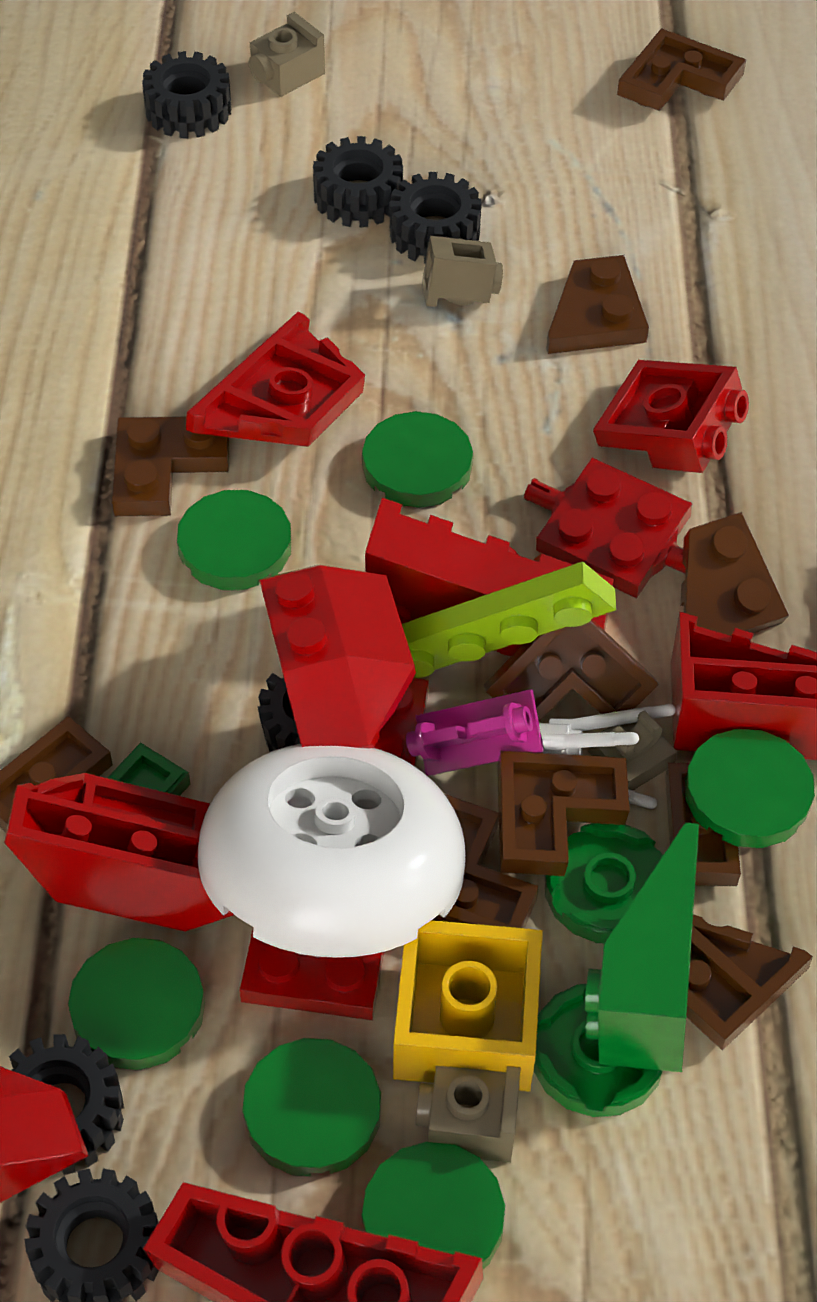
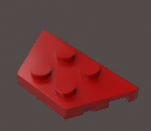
(281, 390)

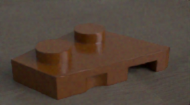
(597, 308)
(728, 579)
(735, 979)

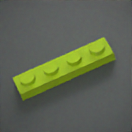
(508, 617)

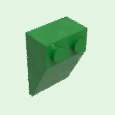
(642, 990)

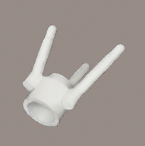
(566, 737)

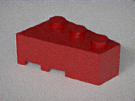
(739, 684)

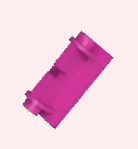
(476, 733)

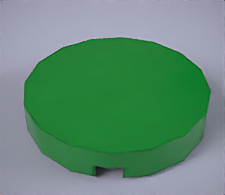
(417, 458)
(234, 539)
(749, 787)
(601, 878)
(137, 1002)
(570, 1063)
(312, 1107)
(437, 1199)

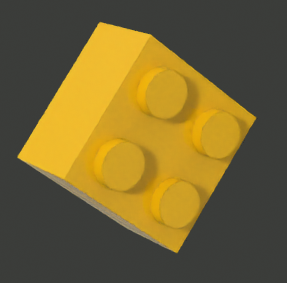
(468, 1001)

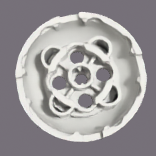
(332, 850)

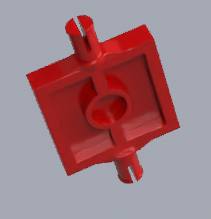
(612, 525)

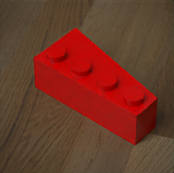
(440, 569)
(260, 1254)

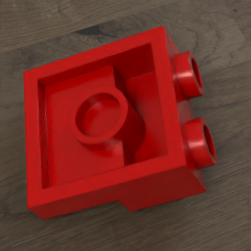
(674, 413)

